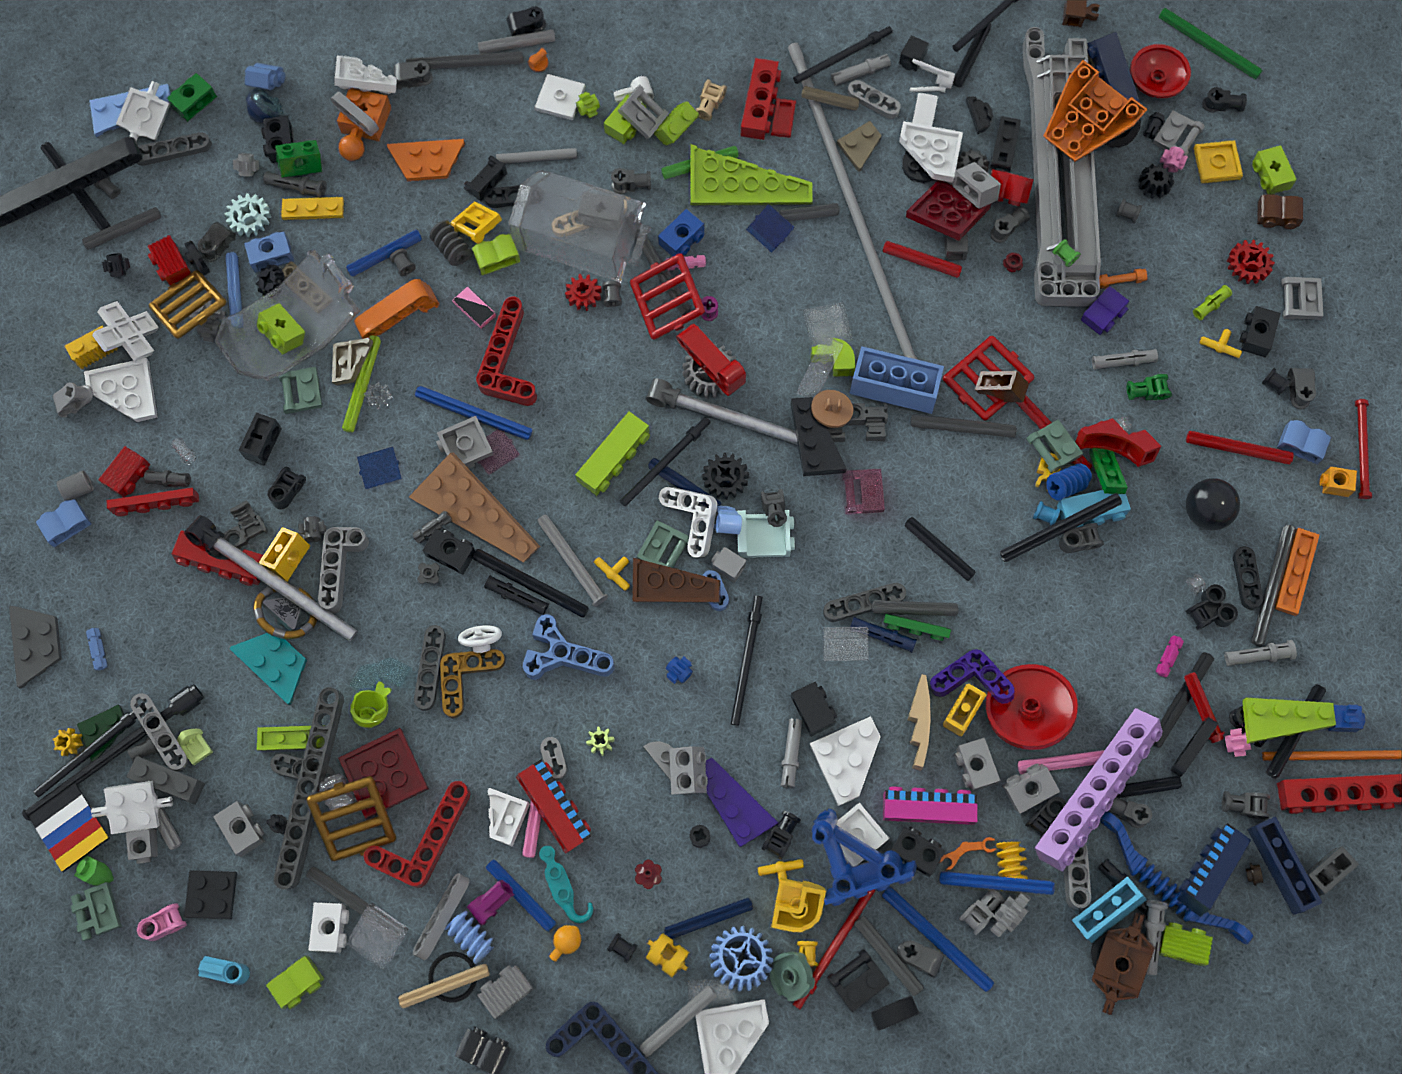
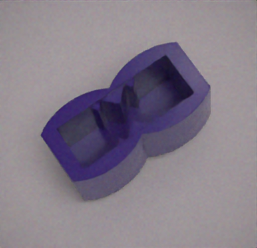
(1105, 311)

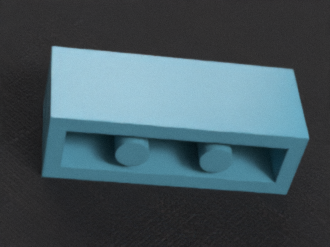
(1077, 503)
(1109, 909)

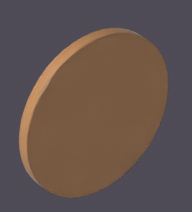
(832, 408)

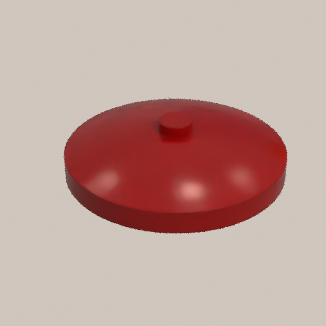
(1039, 713)

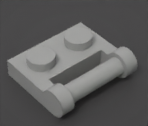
(639, 115)
(1173, 130)
(1309, 298)

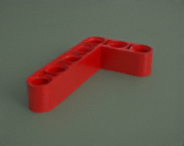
(501, 355)
(427, 842)

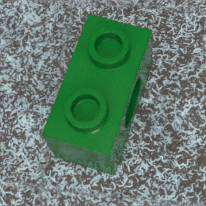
(189, 106)
(298, 158)

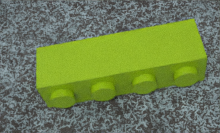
(613, 453)

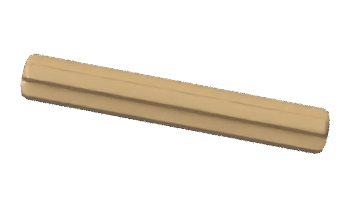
(443, 986)

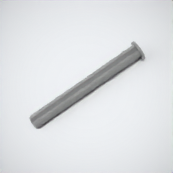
(572, 560)

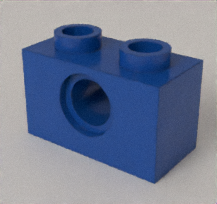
(685, 224)

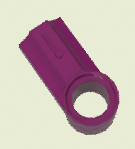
(488, 903)

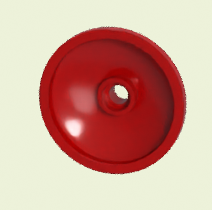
(1164, 63)

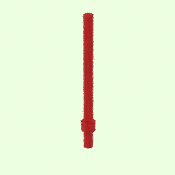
(836, 943)

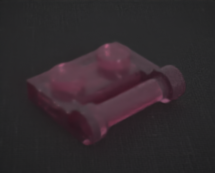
(871, 491)

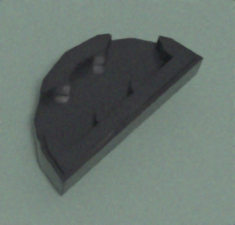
(980, 113)
(914, 170)
(195, 257)

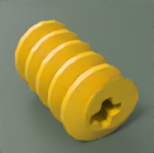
(1011, 861)

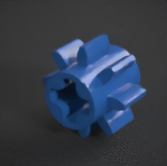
(679, 669)

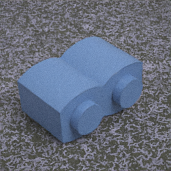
(264, 76)
(1304, 442)
(63, 522)

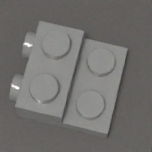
(466, 441)

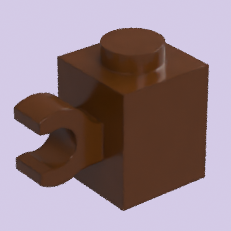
(1076, 11)

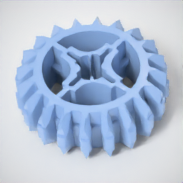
(749, 960)

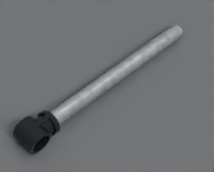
(204, 532)

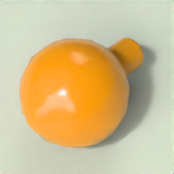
(566, 941)

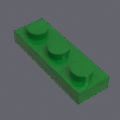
(1108, 471)
(917, 627)

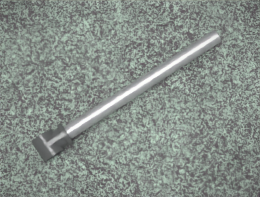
(662, 393)

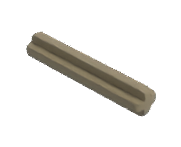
(830, 98)

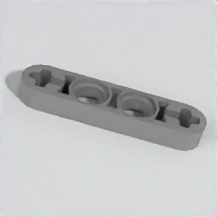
(157, 733)
(441, 916)

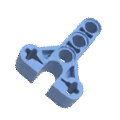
(549, 661)

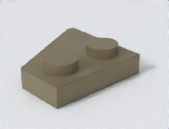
(860, 144)
(349, 359)

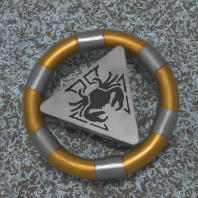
(284, 613)

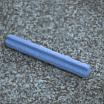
(233, 283)

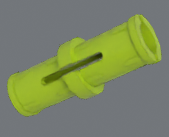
(1216, 299)

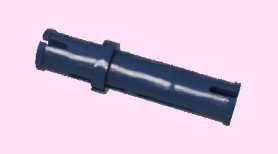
(893, 638)

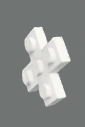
(125, 331)

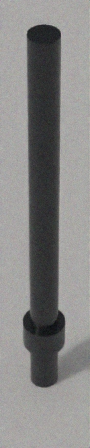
(982, 24)
(873, 38)
(691, 435)
(754, 619)
(126, 720)

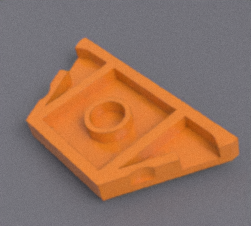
(426, 159)

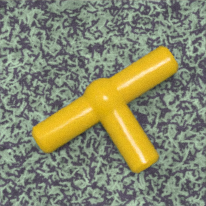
(1221, 346)
(613, 573)
(780, 868)

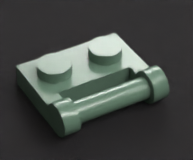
(307, 387)
(1059, 442)
(658, 542)

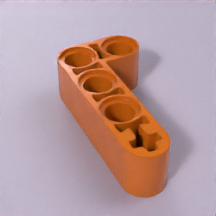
(396, 307)

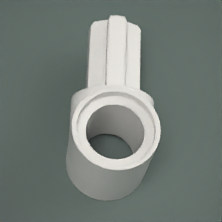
(643, 81)

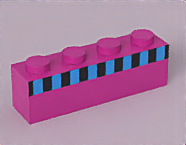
(930, 806)

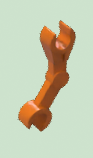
(965, 847)

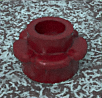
(1013, 257)

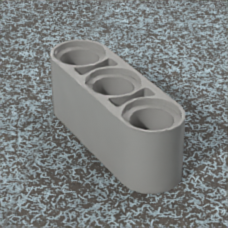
(1083, 886)

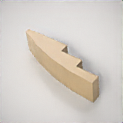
(920, 715)

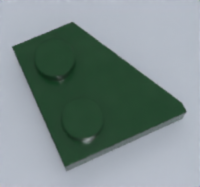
(97, 725)

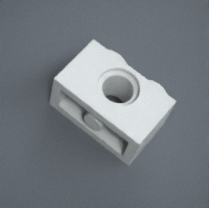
(322, 915)

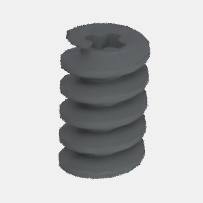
(450, 243)

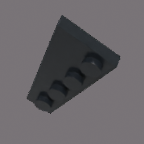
(814, 442)

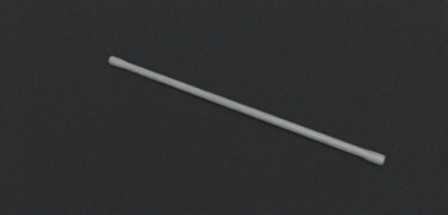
(798, 60)

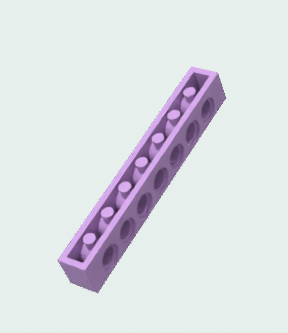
(1087, 794)

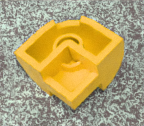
(797, 905)

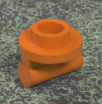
(538, 62)

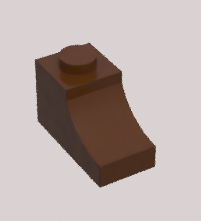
(1005, 385)

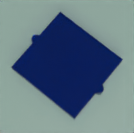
(770, 228)
(379, 467)

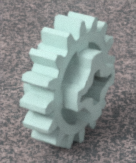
(247, 212)

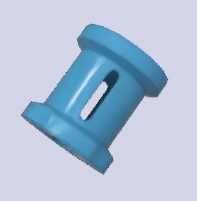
(1046, 513)

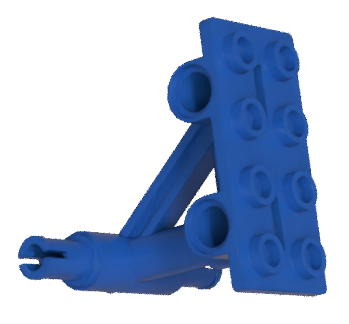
(861, 877)

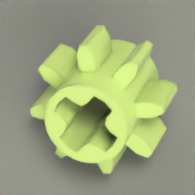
(600, 747)

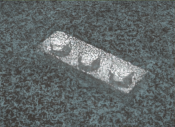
(819, 367)

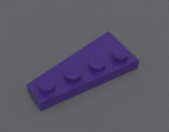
(737, 808)

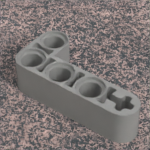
(337, 570)

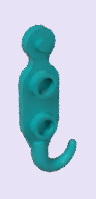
(561, 887)

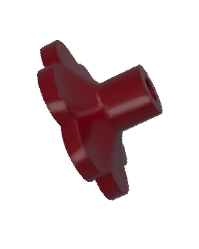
(648, 881)

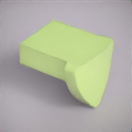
(194, 745)

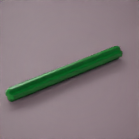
(1210, 43)

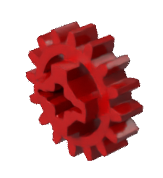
(1253, 269)

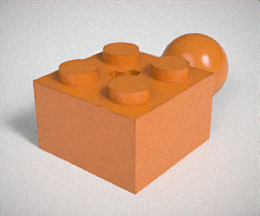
(375, 106)

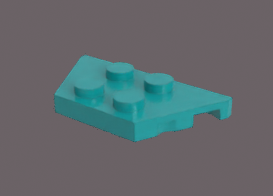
(273, 662)

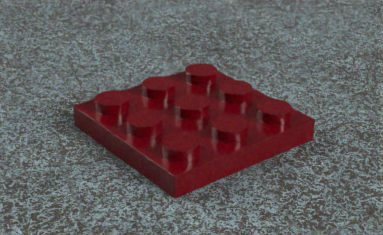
(946, 211)
(391, 766)

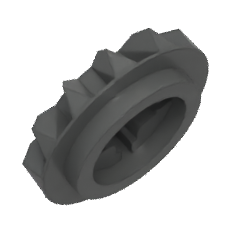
(965, 157)

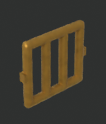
(201, 318)
(374, 800)

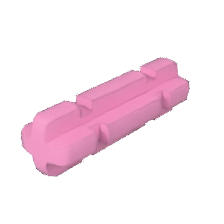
(699, 261)

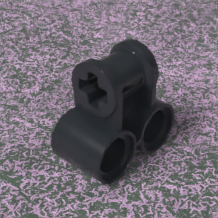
(1210, 610)

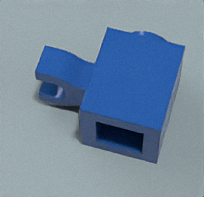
(1348, 718)

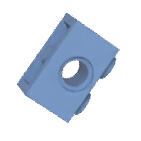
(280, 253)

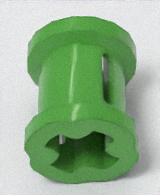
(1066, 253)

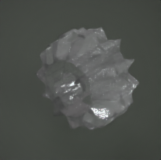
(338, 801)

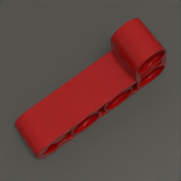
(725, 374)

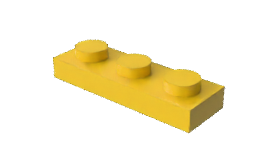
(312, 208)

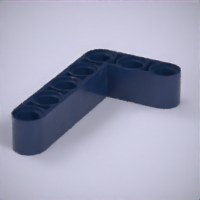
(597, 1026)

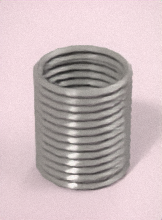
(74, 485)

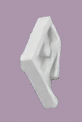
(505, 816)

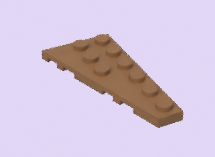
(473, 507)

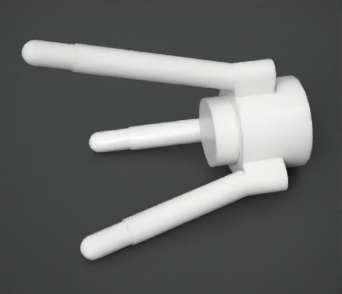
(944, 78)

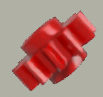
(590, 287)

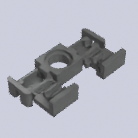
(874, 419)
(248, 523)

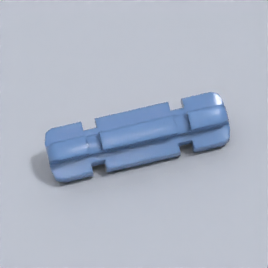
(96, 649)

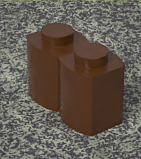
(1280, 211)

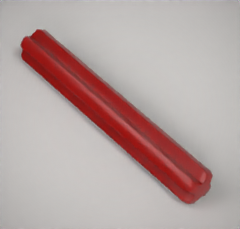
(922, 259)

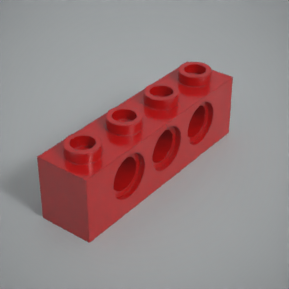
(762, 71)

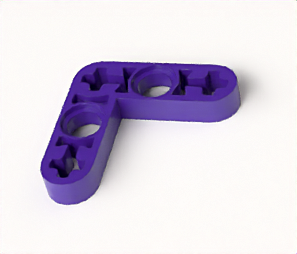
(973, 669)

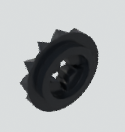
(275, 274)

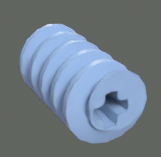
(469, 937)

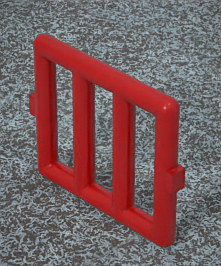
(692, 293)
(963, 366)

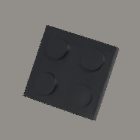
(210, 894)

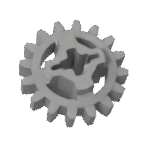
(1010, 914)

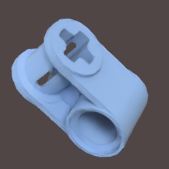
(728, 520)

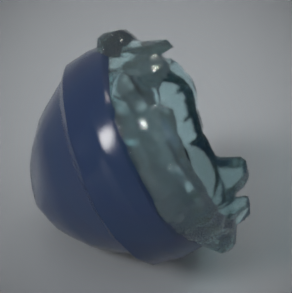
(262, 105)

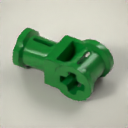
(1151, 388)

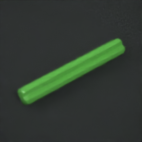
(684, 166)

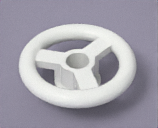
(480, 640)

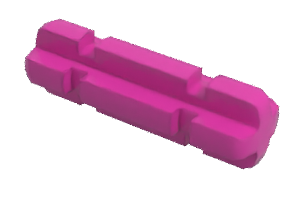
(1169, 656)

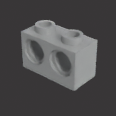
(682, 770)

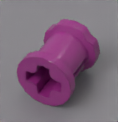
(713, 312)

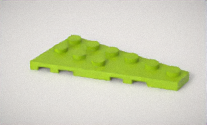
(737, 182)

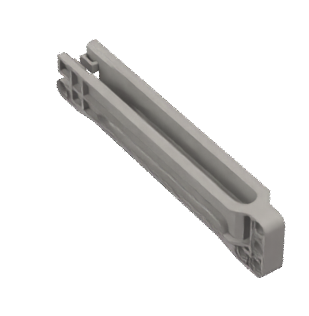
(1046, 82)

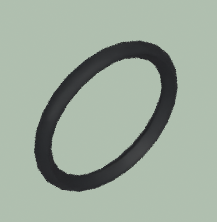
(436, 962)

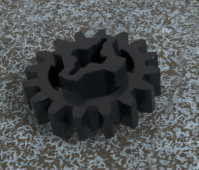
(725, 466)

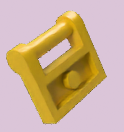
(479, 216)

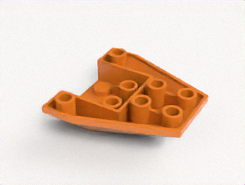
(1089, 114)

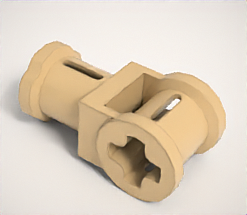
(711, 98)

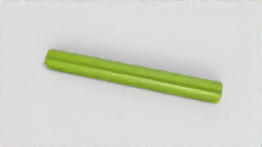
(360, 387)

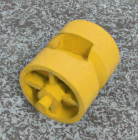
(666, 954)

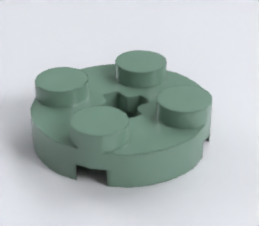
(803, 978)

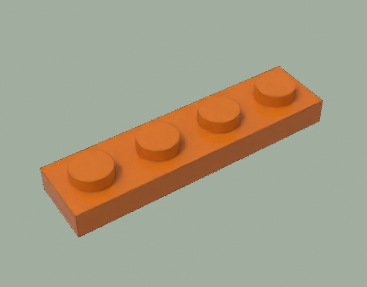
(1297, 572)

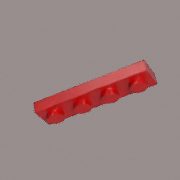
(159, 500)

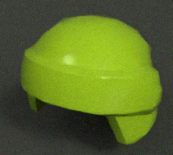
(362, 704)

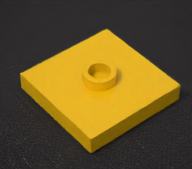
(1218, 161)

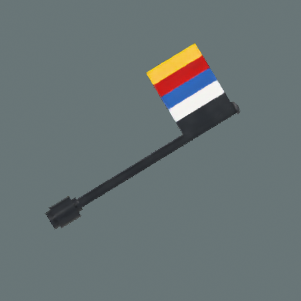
(64, 814)

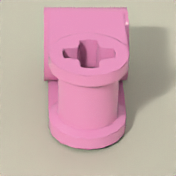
(165, 921)

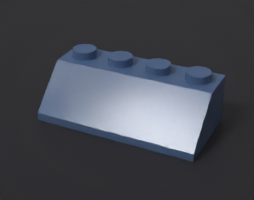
(896, 380)

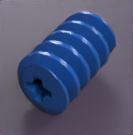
(1068, 481)

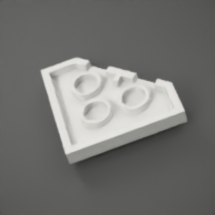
(353, 74)
(932, 148)
(125, 388)
(847, 758)
(730, 1034)

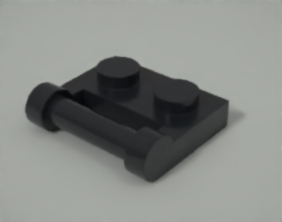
(861, 988)

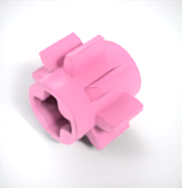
(1173, 159)
(1237, 742)

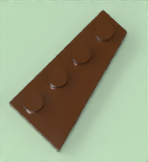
(666, 584)

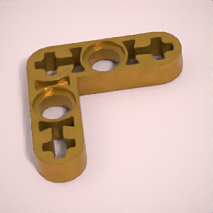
(462, 668)

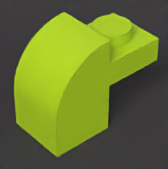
(845, 361)

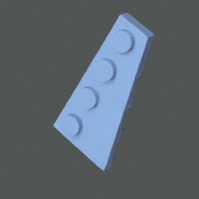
(107, 109)

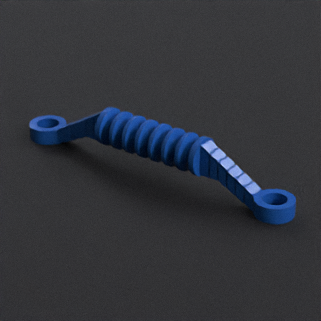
(1136, 864)

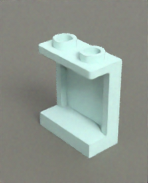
(762, 539)

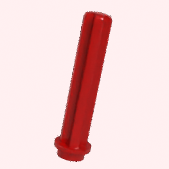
(1202, 704)

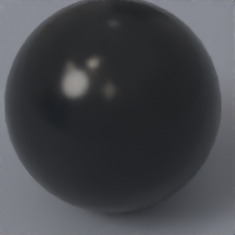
(1212, 504)

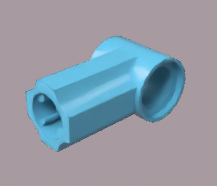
(222, 970)

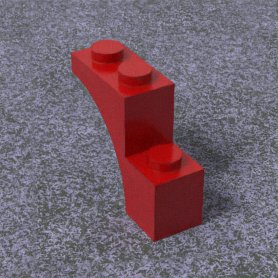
(1109, 435)

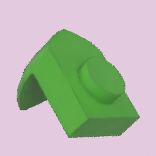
(93, 871)

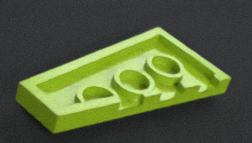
(1277, 718)

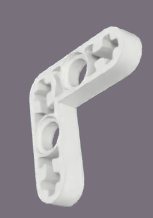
(699, 513)

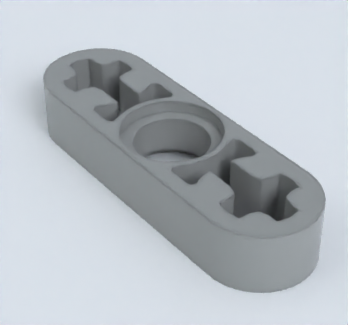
(889, 101)
(354, 113)

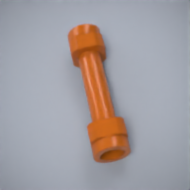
(1138, 276)

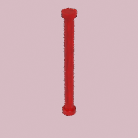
(1362, 405)

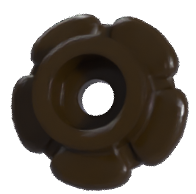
(1254, 874)

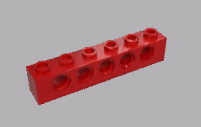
(1291, 790)

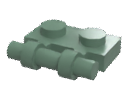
(102, 911)

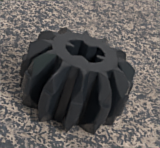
(1159, 187)

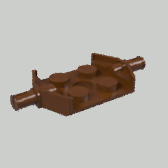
(1134, 947)

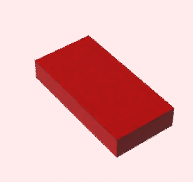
(783, 118)

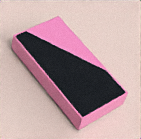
(474, 307)

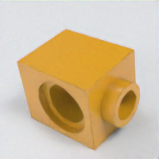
(1346, 478)

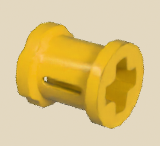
(808, 948)

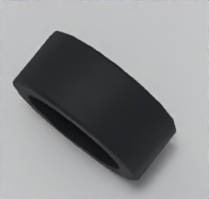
(894, 1013)

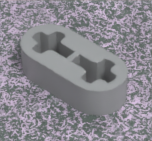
(559, 757)

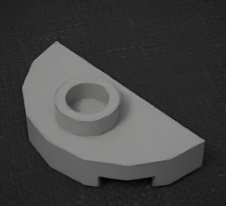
(660, 754)

